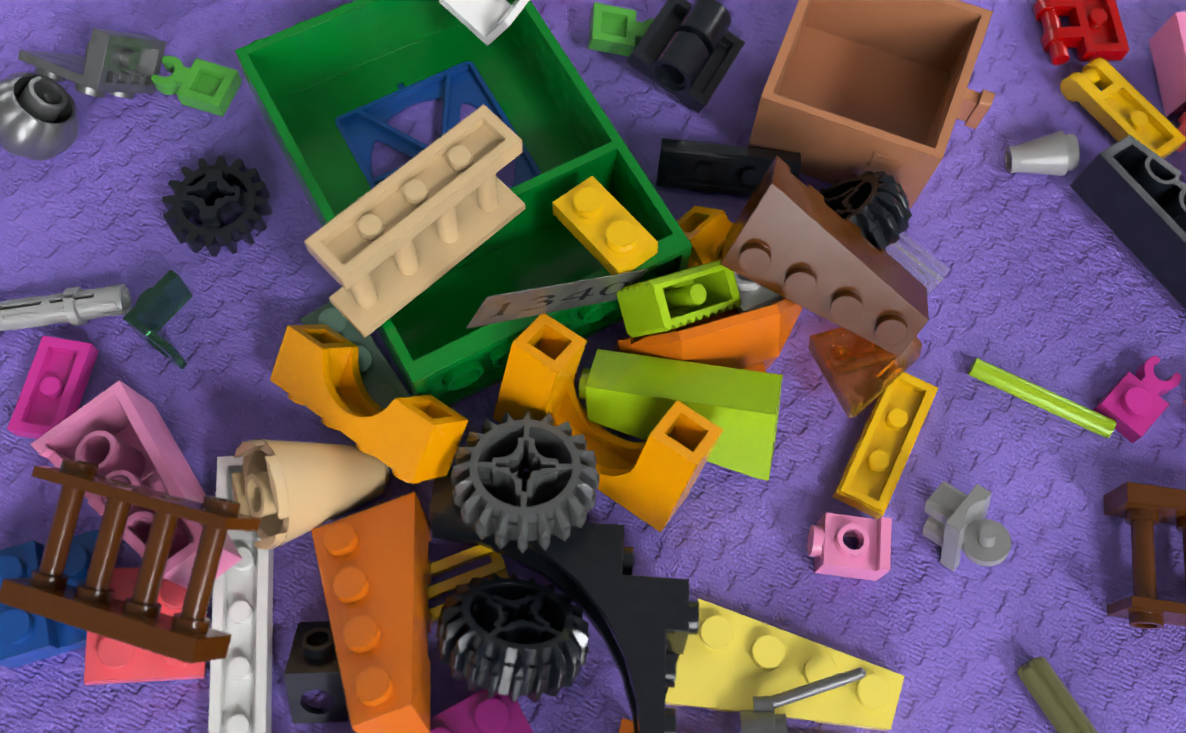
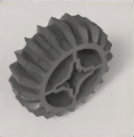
(495, 465)

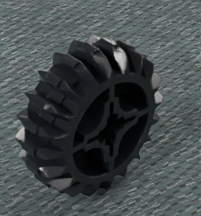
(872, 204)
(512, 637)

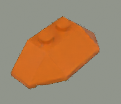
(725, 340)

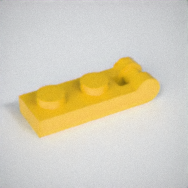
(1121, 107)

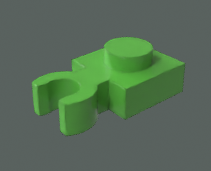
(615, 29)
(202, 86)

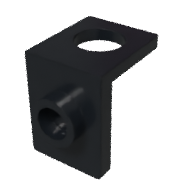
(314, 667)

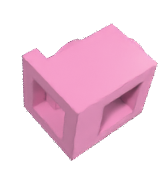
(834, 558)

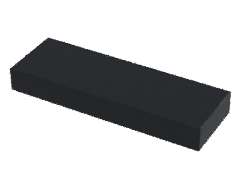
(717, 166)

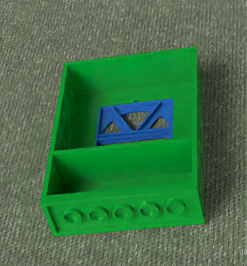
(351, 70)

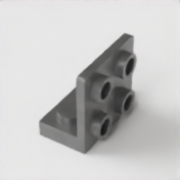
(113, 64)

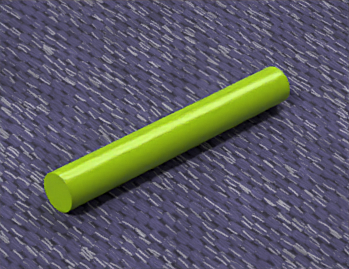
(1042, 398)

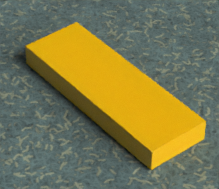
(885, 445)

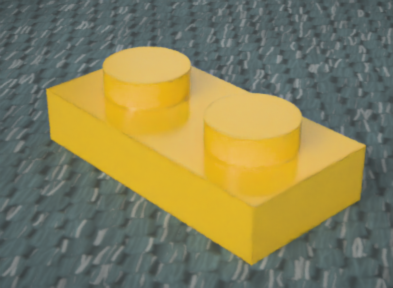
(605, 227)

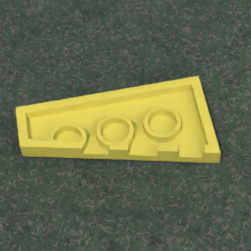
(747, 658)

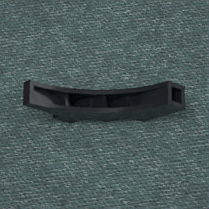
(637, 616)

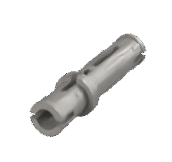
(70, 306)

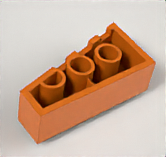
(378, 612)

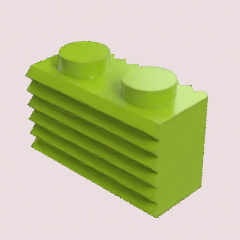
(678, 299)

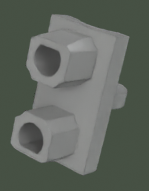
(961, 523)

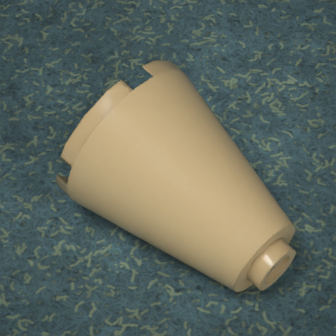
(302, 485)

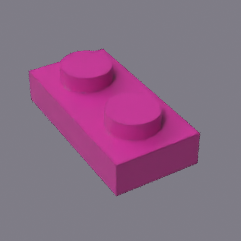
(52, 386)

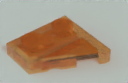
(857, 367)

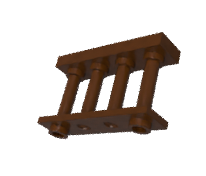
(1143, 508)
(137, 618)

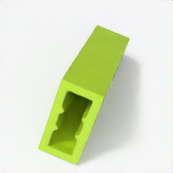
(638, 390)

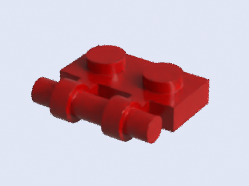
(1093, 30)

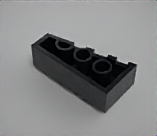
(1143, 206)

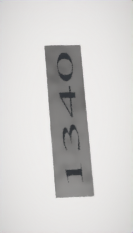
(552, 298)

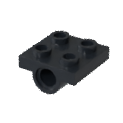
(688, 50)

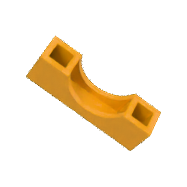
(410, 435)

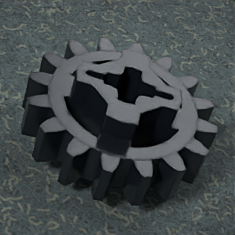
(219, 206)

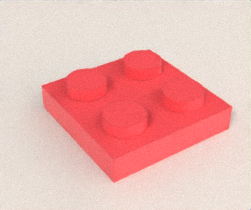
(117, 662)

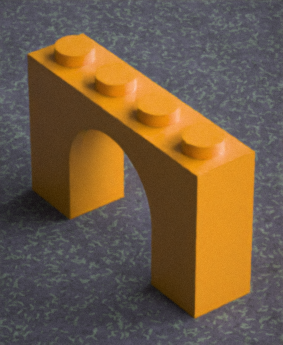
(640, 476)

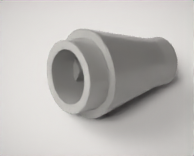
(1044, 155)

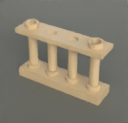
(419, 221)

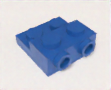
(30, 636)

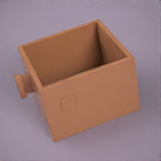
(873, 87)

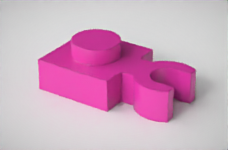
(1136, 400)

